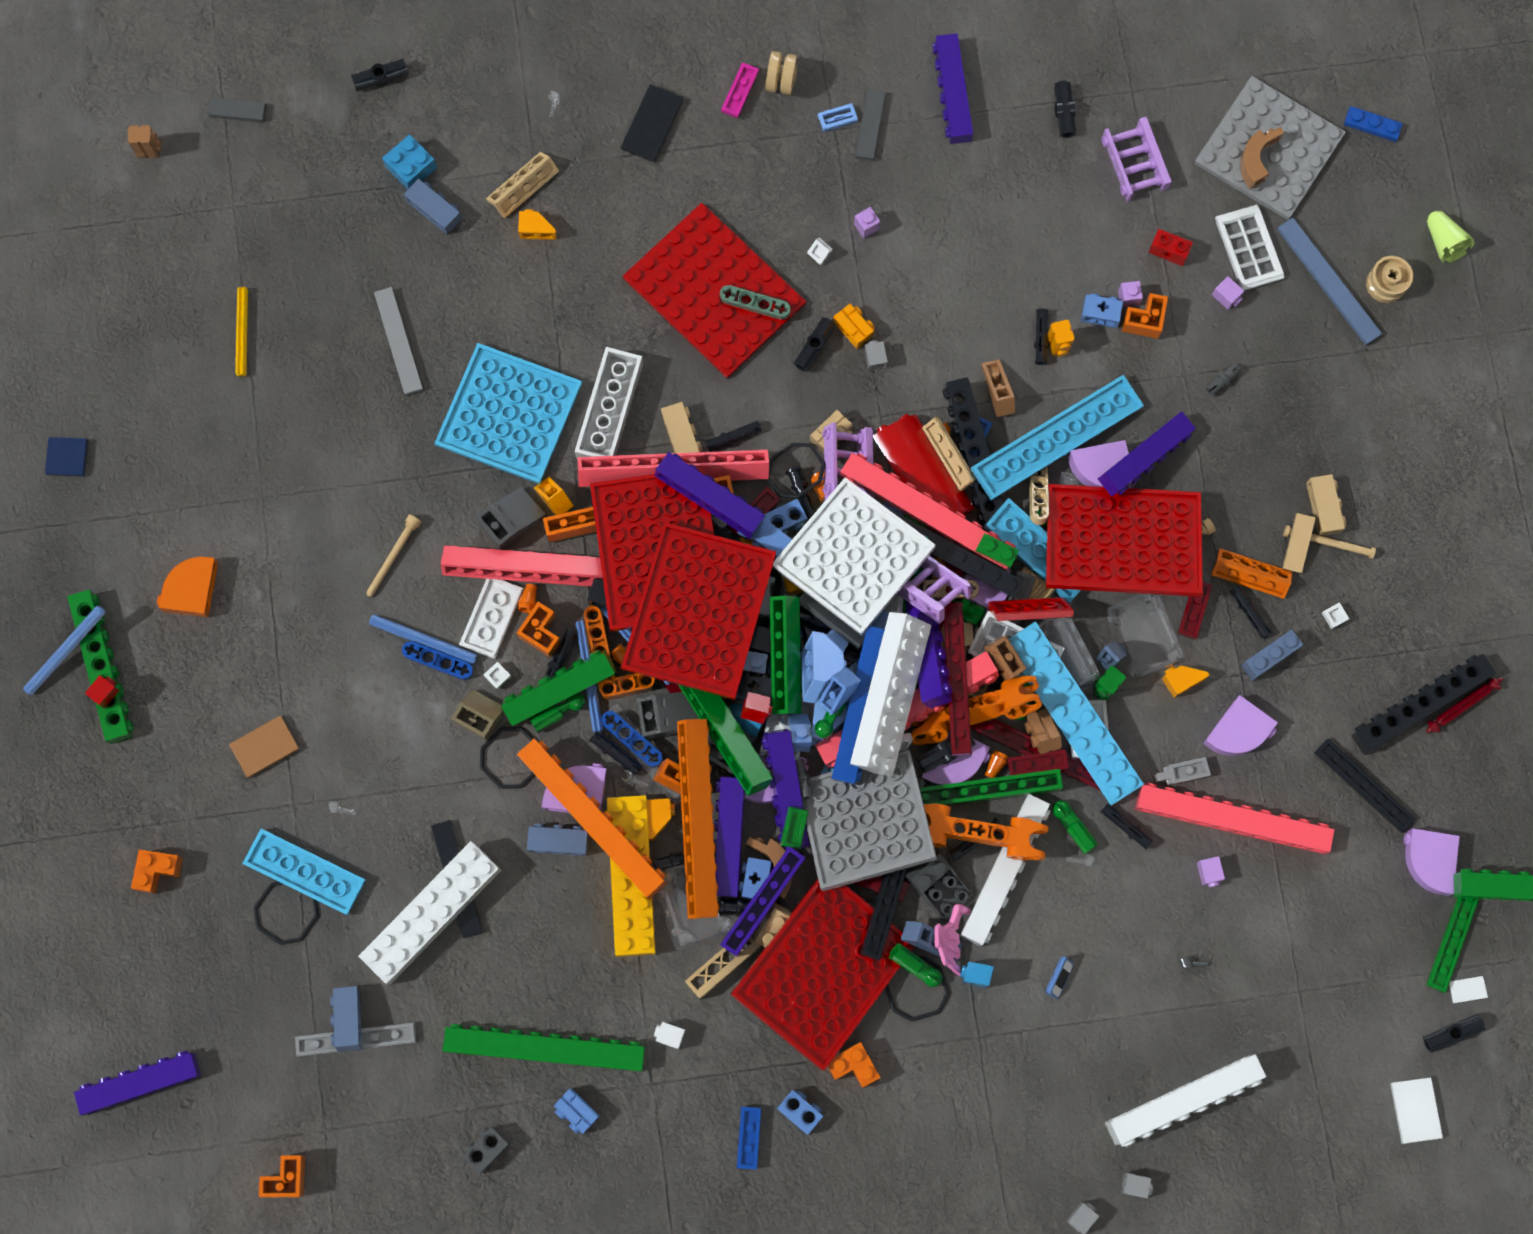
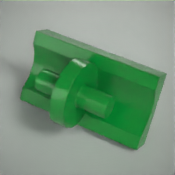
(971, 612)

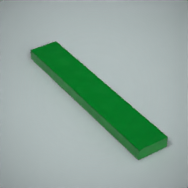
(1451, 944)

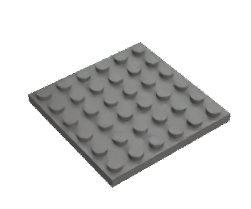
(1290, 162)
(867, 825)

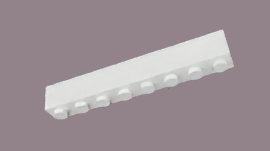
(1000, 881)

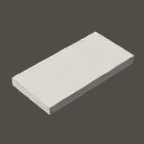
(491, 617)

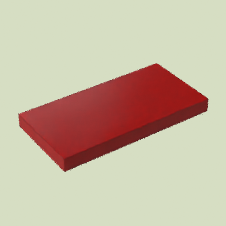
(1030, 609)

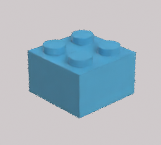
(409, 162)

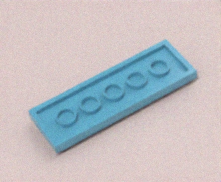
(1030, 539)
(304, 872)

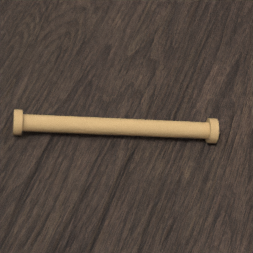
(1336, 543)

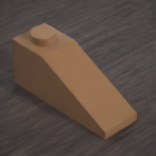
(998, 388)

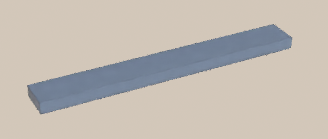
(1329, 281)

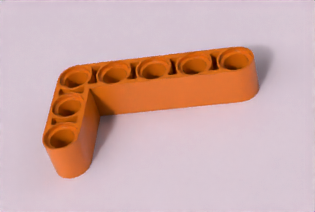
(615, 682)

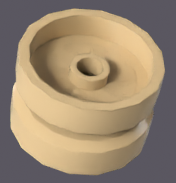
(781, 73)
(1389, 279)

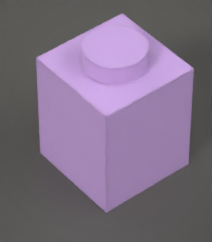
(867, 222)
(1228, 293)
(1130, 294)
(1210, 871)

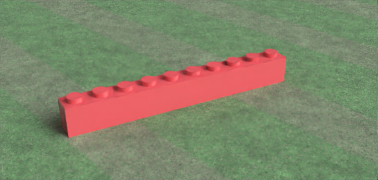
(736, 464)
(917, 505)
(520, 566)
(979, 672)
(1234, 819)

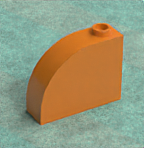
(189, 587)

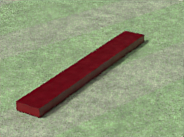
(957, 678)
(1022, 744)

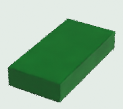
(794, 827)

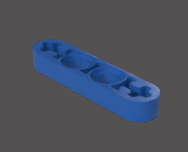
(438, 658)
(633, 737)

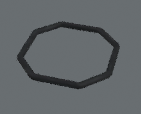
(808, 488)
(482, 758)
(270, 935)
(927, 1014)

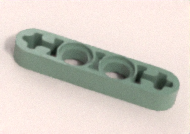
(754, 304)

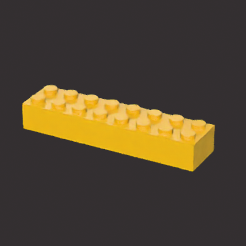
(631, 908)

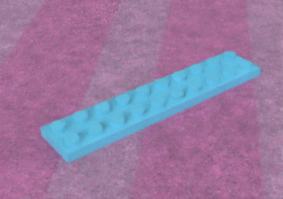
(1056, 437)
(1075, 715)

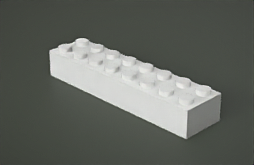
(890, 694)
(429, 913)
(1183, 1100)

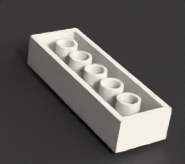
(609, 404)

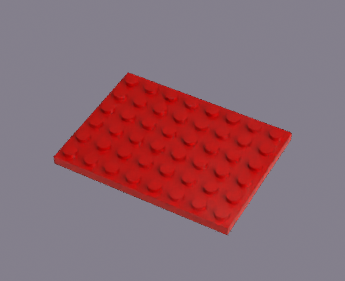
(684, 283)
(628, 528)
(1124, 541)
(699, 610)
(812, 977)

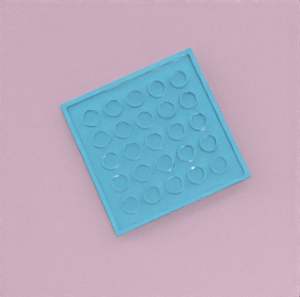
(508, 413)

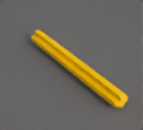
(241, 331)

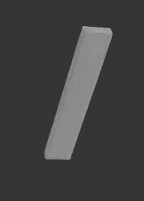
(398, 341)
(371, 1038)

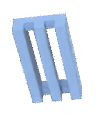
(854, 119)

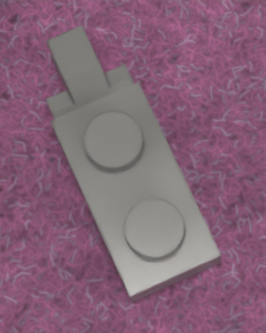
(1184, 771)

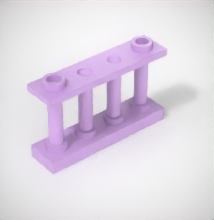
(1148, 146)
(864, 442)
(922, 599)

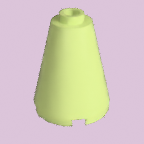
(1448, 237)

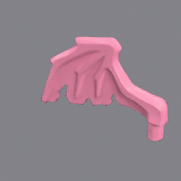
(948, 940)

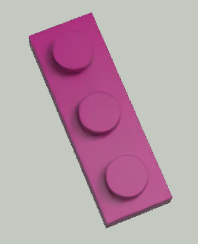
(740, 90)

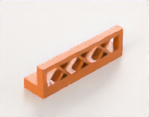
(1252, 575)

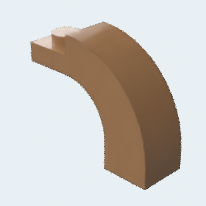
(1250, 163)
(773, 852)

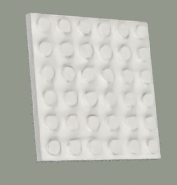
(853, 556)

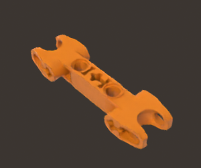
(1008, 700)
(1014, 837)

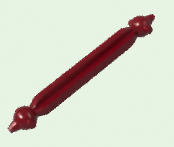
(1464, 705)

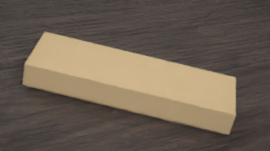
(1298, 542)

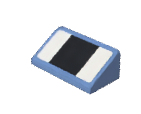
(1059, 977)

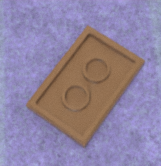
(264, 746)

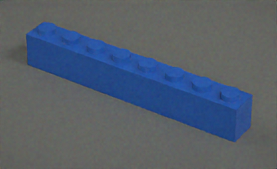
(843, 770)

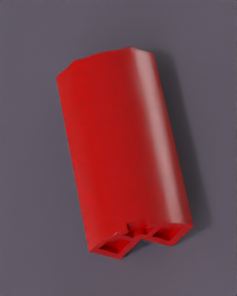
(919, 464)

